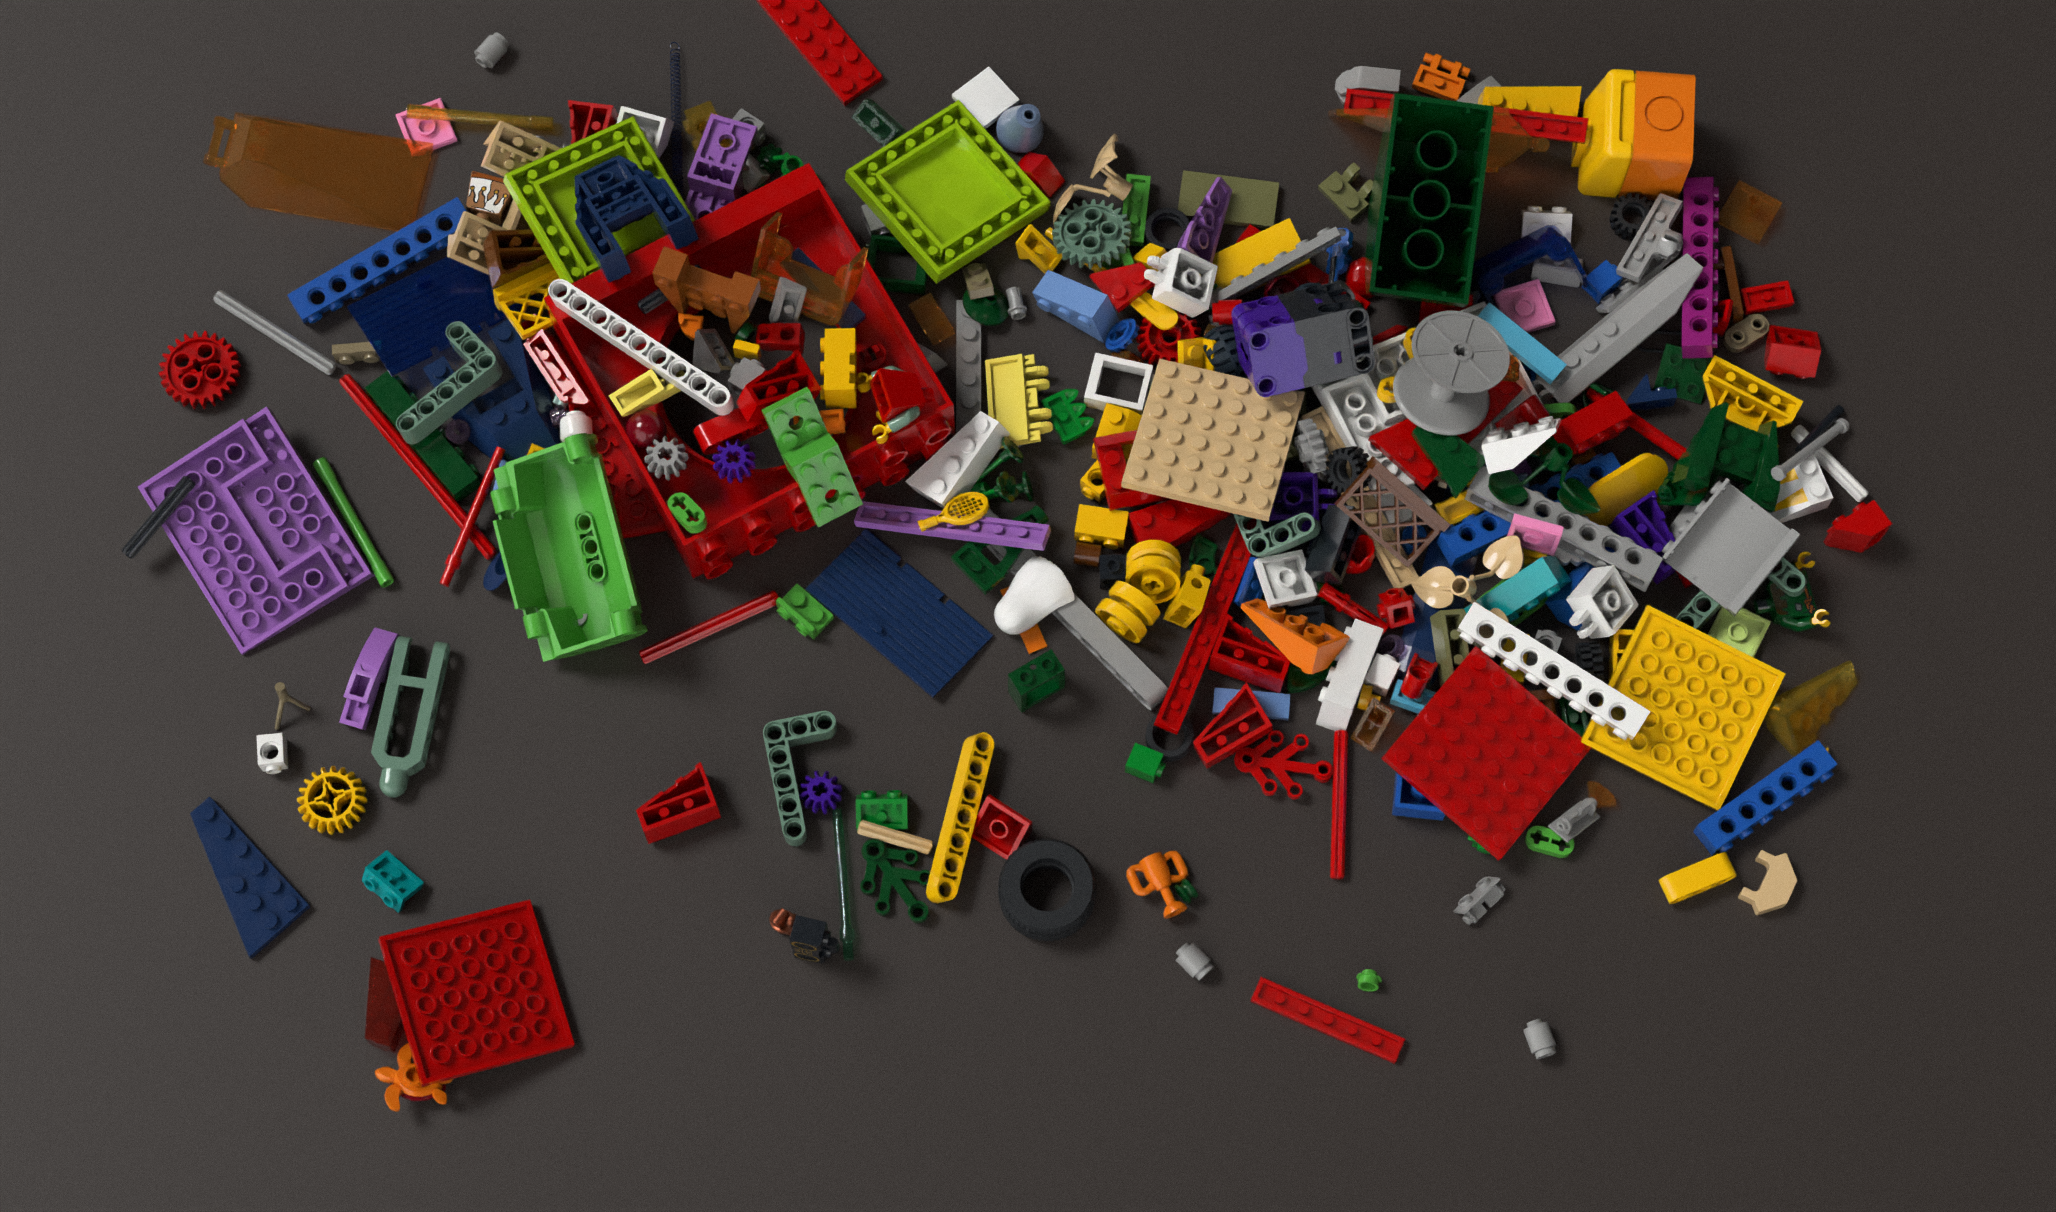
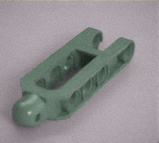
(397, 769)

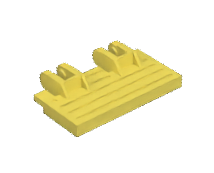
(1012, 396)

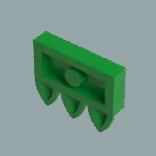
(1066, 415)

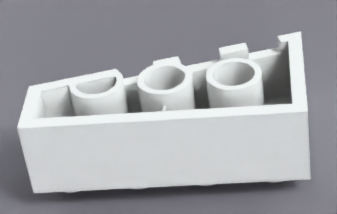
(960, 461)
(1348, 675)

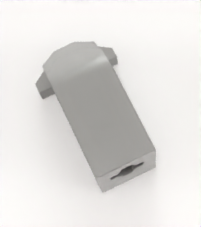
(1368, 79)

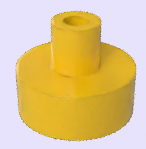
(1366, 697)

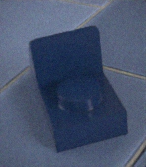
(1645, 399)

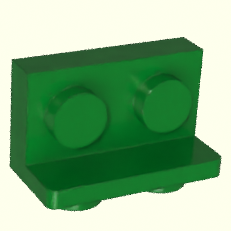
(883, 809)

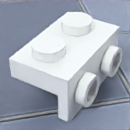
(1536, 218)

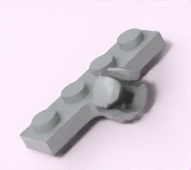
(1653, 239)

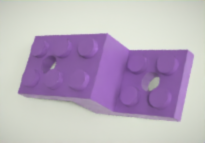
(716, 170)

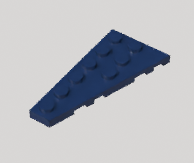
(253, 888)

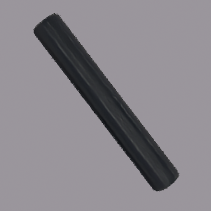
(158, 517)

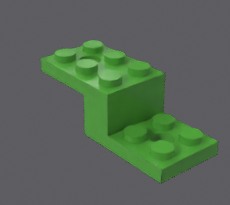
(812, 456)

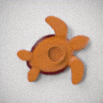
(407, 1084)

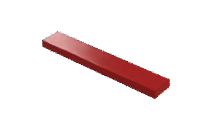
(1327, 1020)

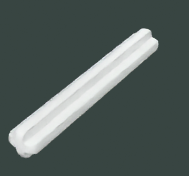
(1833, 467)

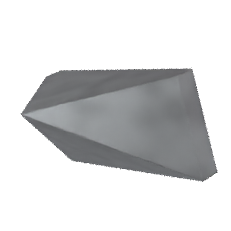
(711, 352)

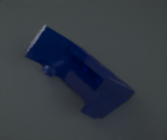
(1548, 240)

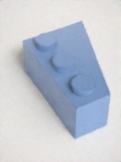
(1076, 304)

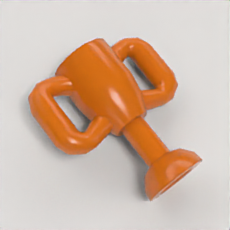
(1159, 879)

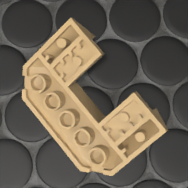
(506, 151)

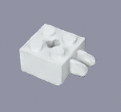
(1182, 281)
(1601, 603)

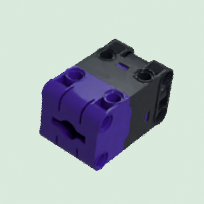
(1303, 338)

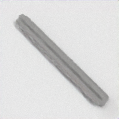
(274, 332)

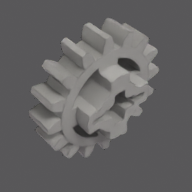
(1311, 445)

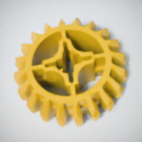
(341, 798)

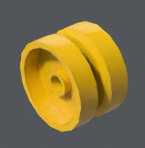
(1154, 569)
(1127, 611)

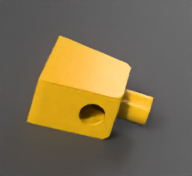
(1190, 598)

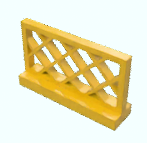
(519, 292)

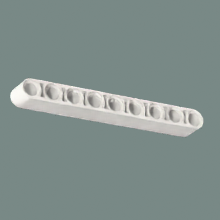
(646, 356)

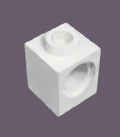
(1382, 673)
(268, 743)

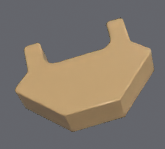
(1775, 886)

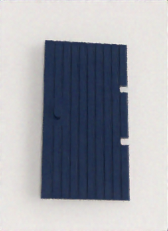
(899, 613)

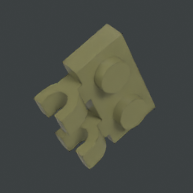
(1343, 195)

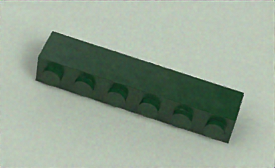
(434, 449)

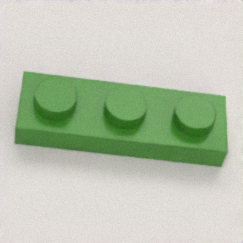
(1136, 206)

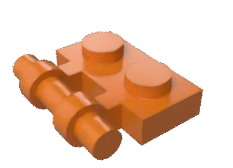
(1439, 83)

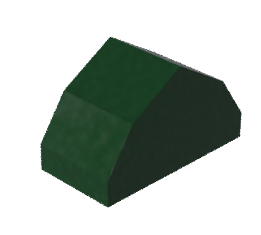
(1427, 200)

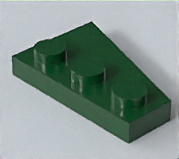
(1451, 456)

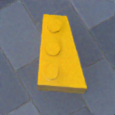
(839, 368)

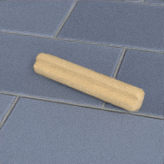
(894, 837)

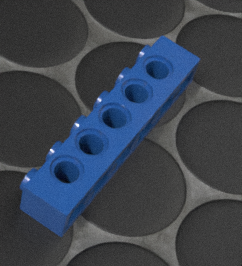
(1813, 757)

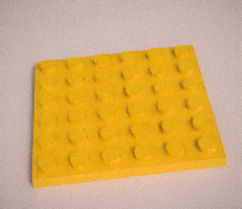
(1701, 704)

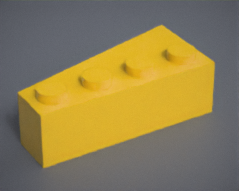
(1544, 99)

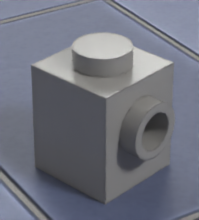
(743, 373)

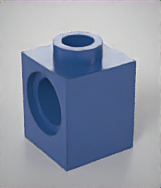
(1602, 281)

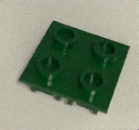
(1682, 374)
(1673, 494)

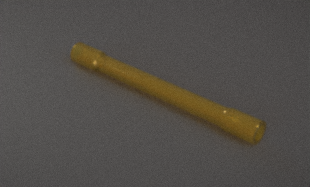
(532, 122)

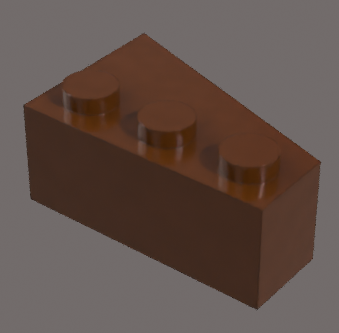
(512, 255)

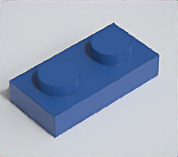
(1249, 585)

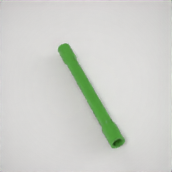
(378, 566)

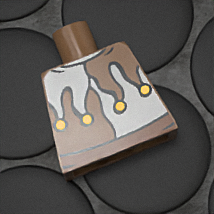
(488, 197)

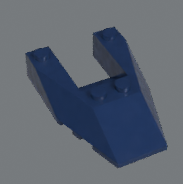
(617, 196)
(513, 412)

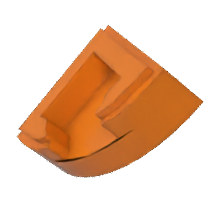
(690, 324)

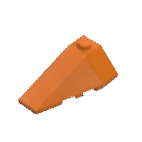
(1302, 642)

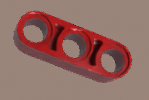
(727, 427)

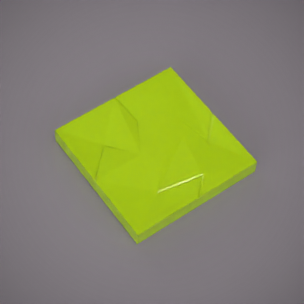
(947, 191)
(548, 199)

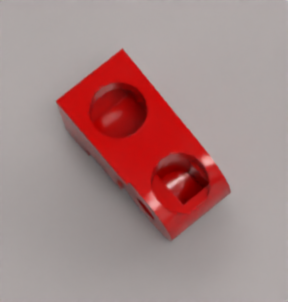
(781, 337)

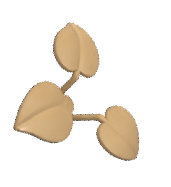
(1114, 183)
(1440, 583)

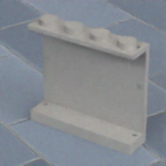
(1729, 546)

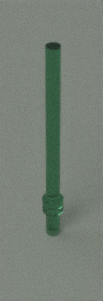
(846, 933)

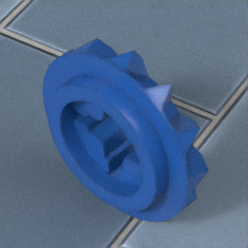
(1121, 335)

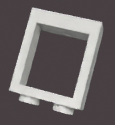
(1100, 361)

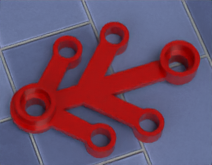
(1279, 764)

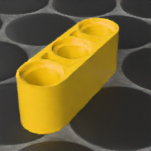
(1697, 878)

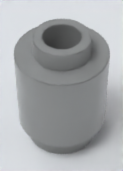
(491, 50)
(1194, 960)
(1540, 1039)

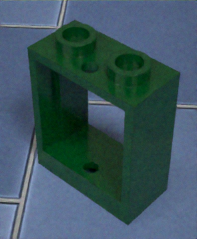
(891, 244)
(1032, 686)

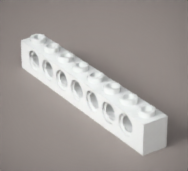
(1634, 712)

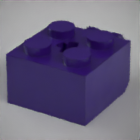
(1305, 492)

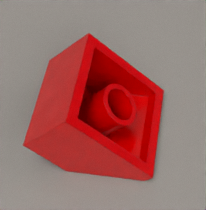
(1792, 351)

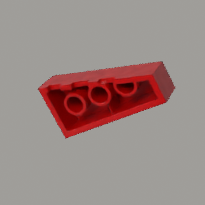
(1172, 521)

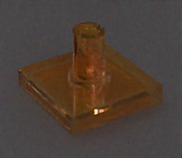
(1749, 212)

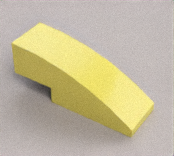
(643, 393)

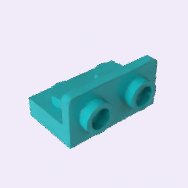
(391, 880)

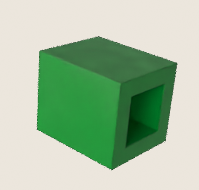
(1145, 763)

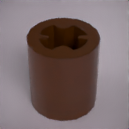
(1087, 554)

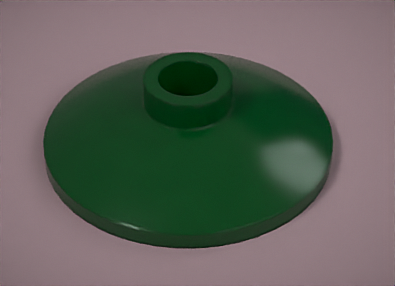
(987, 310)

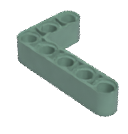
(455, 386)
(1271, 534)
(1778, 578)
(786, 771)

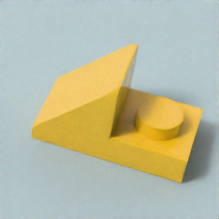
(1038, 249)

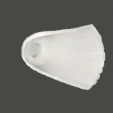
(1032, 595)

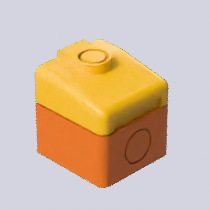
(1637, 135)

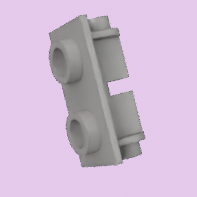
(1575, 819)
(1487, 891)

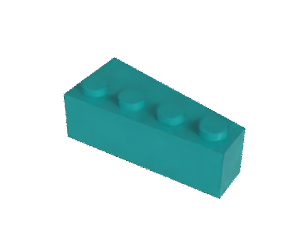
(1526, 588)

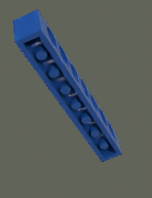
(366, 260)
(1458, 550)

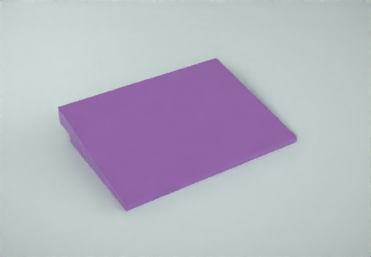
(258, 531)

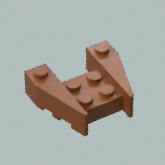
(703, 289)

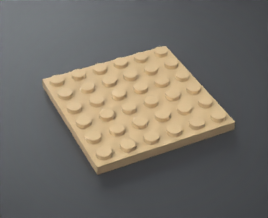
(1212, 441)

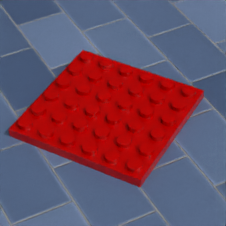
(1486, 753)
(475, 992)

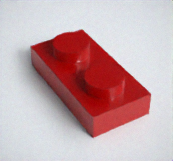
(1766, 297)

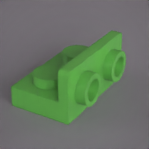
(804, 612)

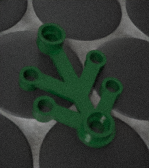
(892, 877)

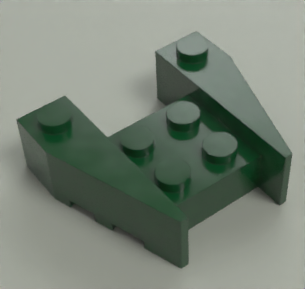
(1733, 454)

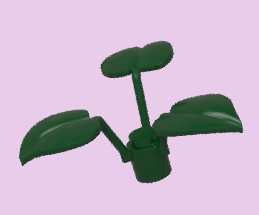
(1573, 494)

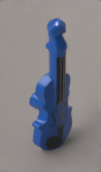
(1338, 257)

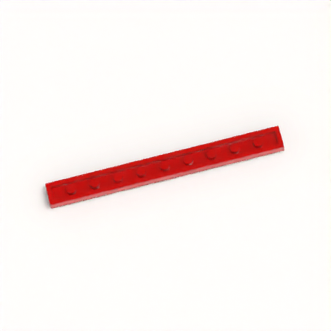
(1534, 123)
(1204, 632)

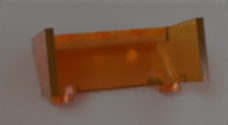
(825, 296)

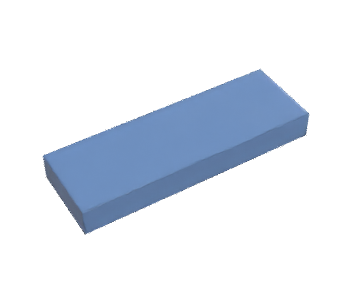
(1274, 704)

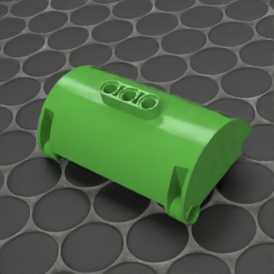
(552, 550)

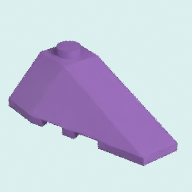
(1206, 225)

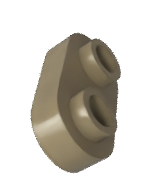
(1747, 331)

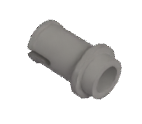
(1016, 307)

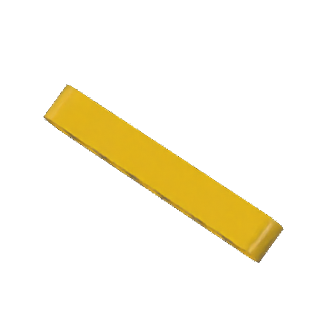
(952, 826)

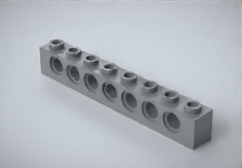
(1571, 541)

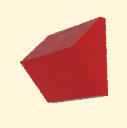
(1000, 827)

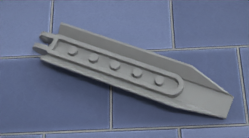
(1621, 331)

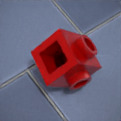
(1396, 607)

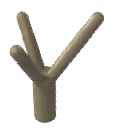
(283, 698)

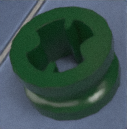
(1186, 891)

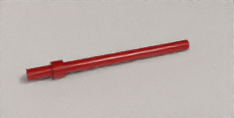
(453, 561)

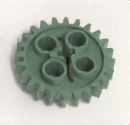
(1092, 233)

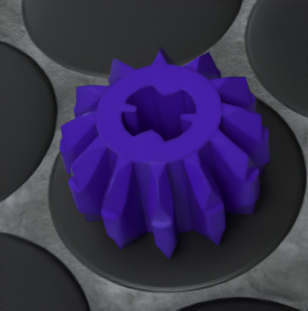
(733, 469)
(815, 785)

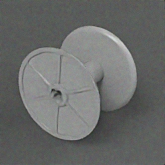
(1451, 372)

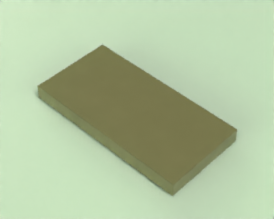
(1249, 203)

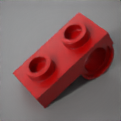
(1528, 411)

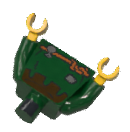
(1791, 612)

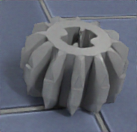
(670, 450)

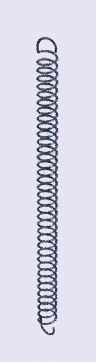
(679, 176)

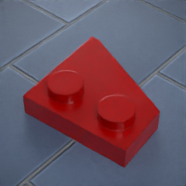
(1122, 284)

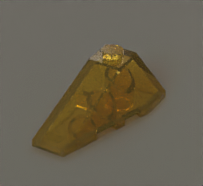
(1801, 711)

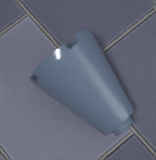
(1020, 128)

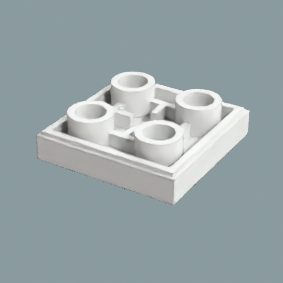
(986, 97)

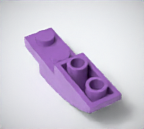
(366, 678)

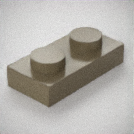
(977, 280)
(351, 352)

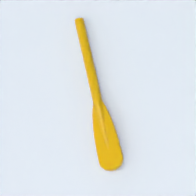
(1154, 311)

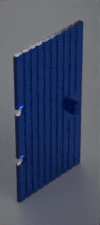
(415, 311)

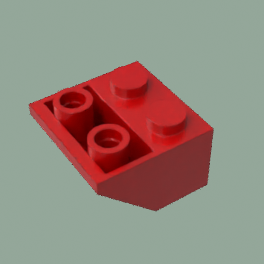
(1860, 529)

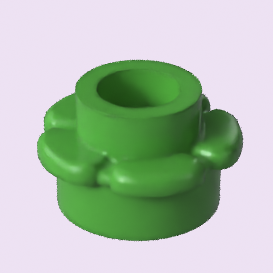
(1368, 980)

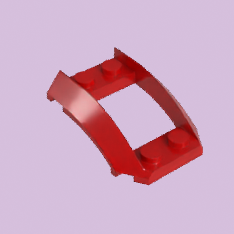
(1112, 469)

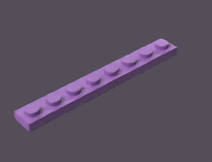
(984, 530)

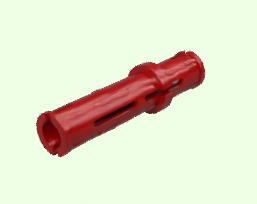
(1348, 606)

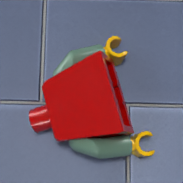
(896, 396)

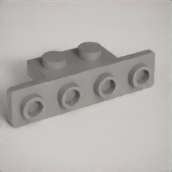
(1628, 286)

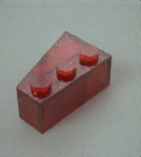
(383, 1018)

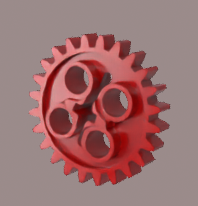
(192, 351)

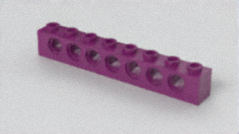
(1700, 191)

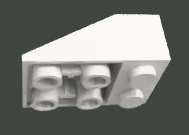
(1508, 448)

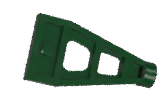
(980, 569)

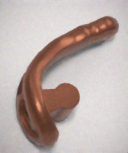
(782, 921)

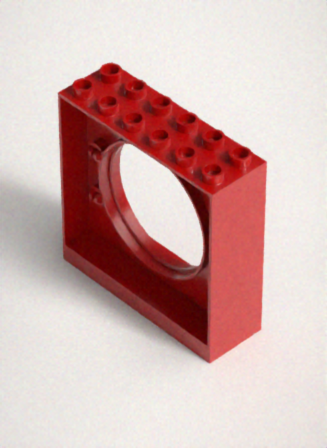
(769, 500)

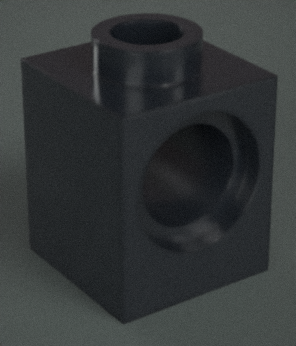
(1111, 570)

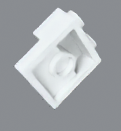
(1285, 579)

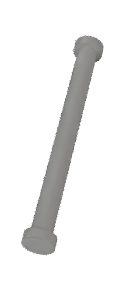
(1779, 472)

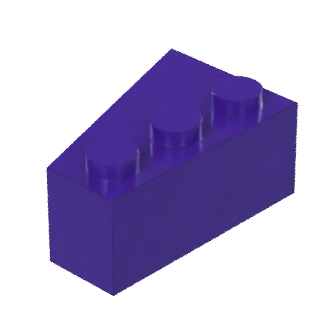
(1647, 528)

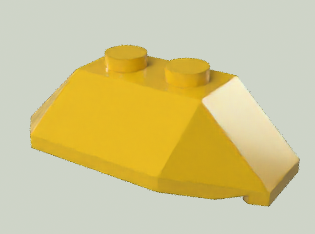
(1749, 397)

